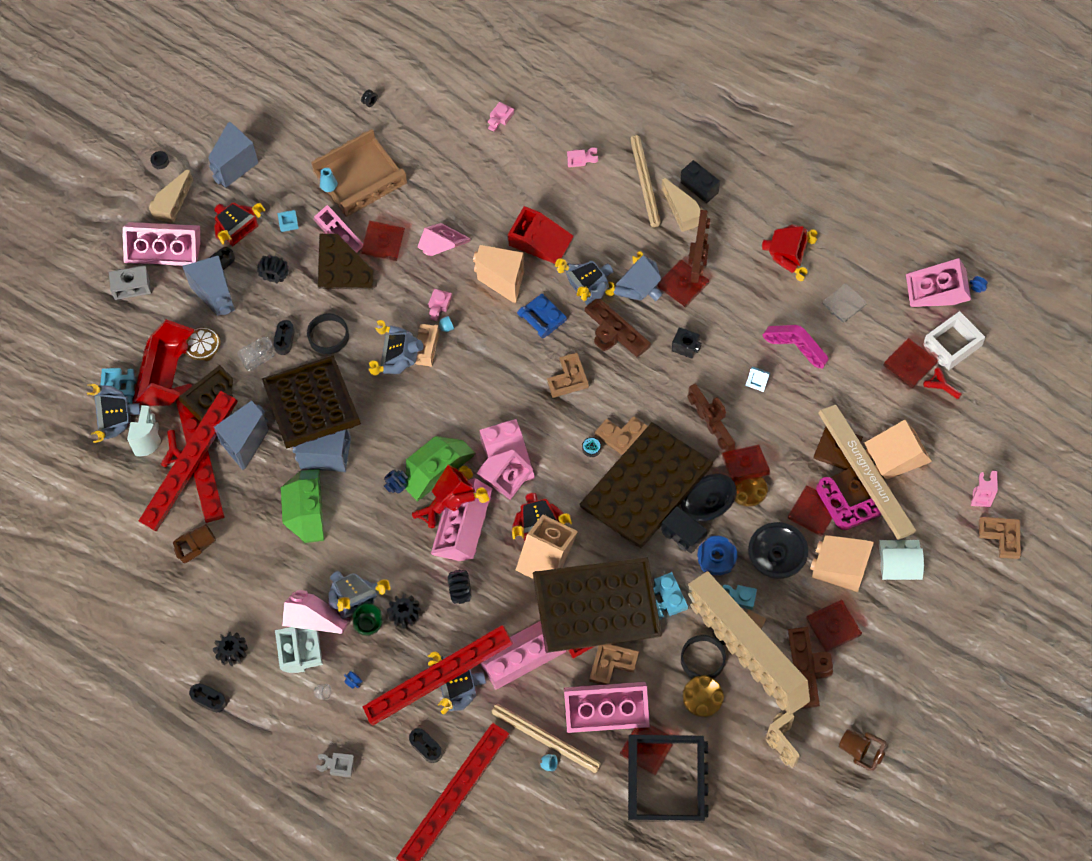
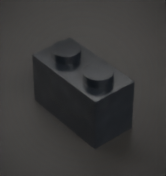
(700, 181)
(683, 530)

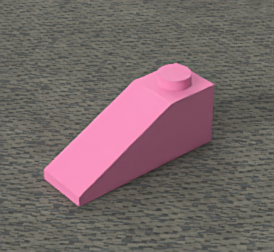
(333, 224)

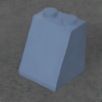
(231, 156)
(210, 284)
(243, 433)
(325, 453)

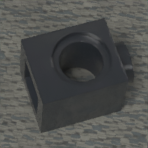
(686, 336)

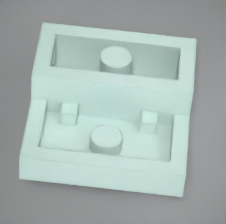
(144, 435)
(901, 560)
(298, 649)

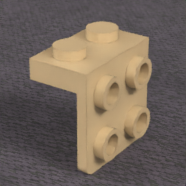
(777, 740)

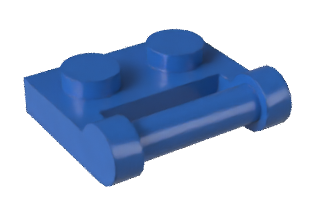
(544, 310)

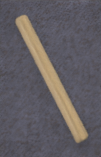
(645, 181)
(546, 738)

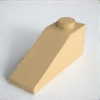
(170, 199)
(682, 205)

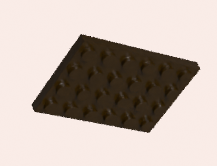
(310, 402)
(646, 484)
(596, 604)

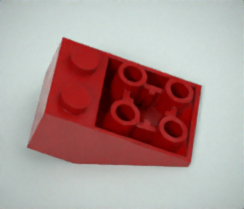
(539, 236)

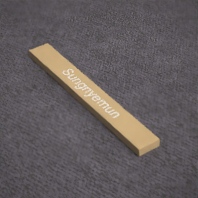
(867, 472)

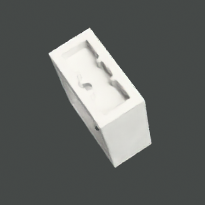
(966, 329)

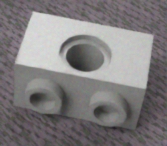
(138, 286)

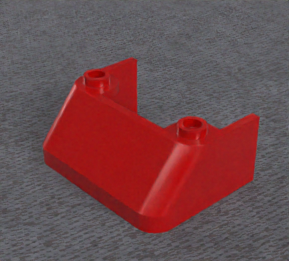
(160, 364)

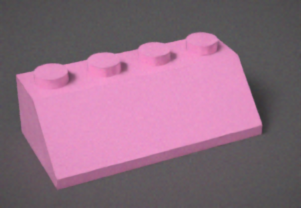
(161, 243)
(461, 528)
(520, 658)
(606, 707)

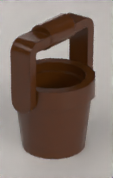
(198, 541)
(858, 745)

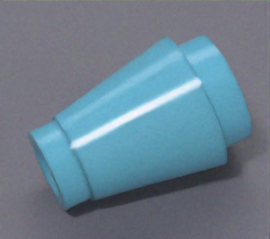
(327, 180)

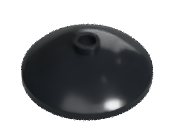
(710, 497)
(781, 540)

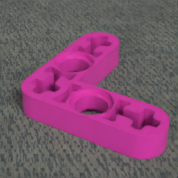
(799, 336)
(844, 510)

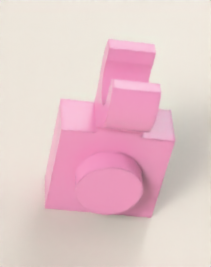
(500, 114)
(580, 158)
(439, 302)

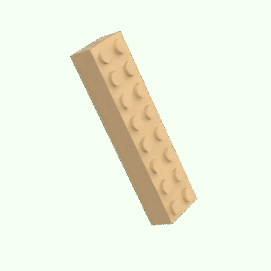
(749, 643)

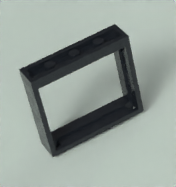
(702, 769)

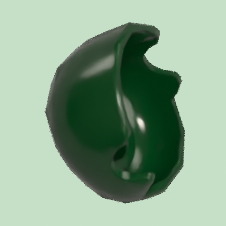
(367, 619)

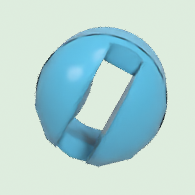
(445, 324)
(549, 762)

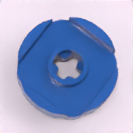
(725, 548)

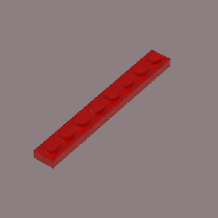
(187, 462)
(204, 472)
(437, 675)
(454, 794)

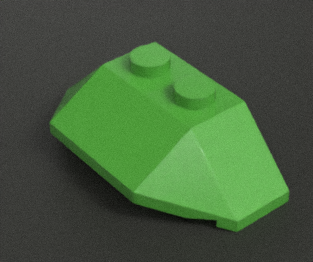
(430, 461)
(303, 506)

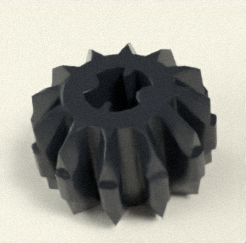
(272, 268)
(459, 586)
(406, 616)
(237, 644)

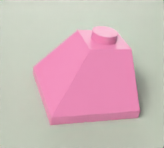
(440, 239)
(505, 472)

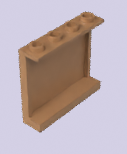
(361, 171)

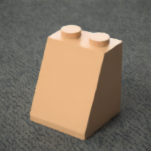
(500, 270)
(897, 450)
(545, 546)
(841, 561)

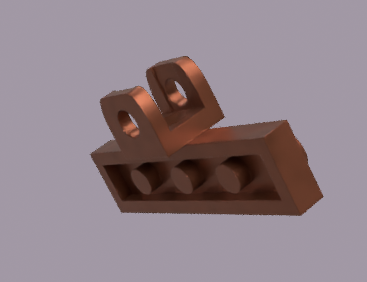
(699, 250)
(614, 329)
(712, 414)
(809, 663)

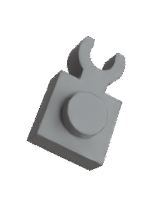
(339, 765)

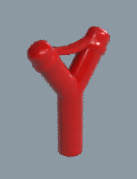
(942, 384)
(173, 450)
(424, 511)

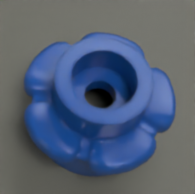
(978, 284)
(352, 680)

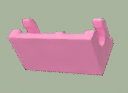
(986, 491)

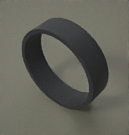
(327, 317)
(703, 638)

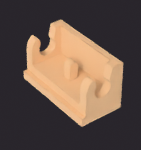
(429, 336)

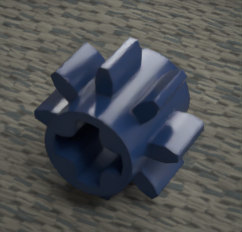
(395, 481)

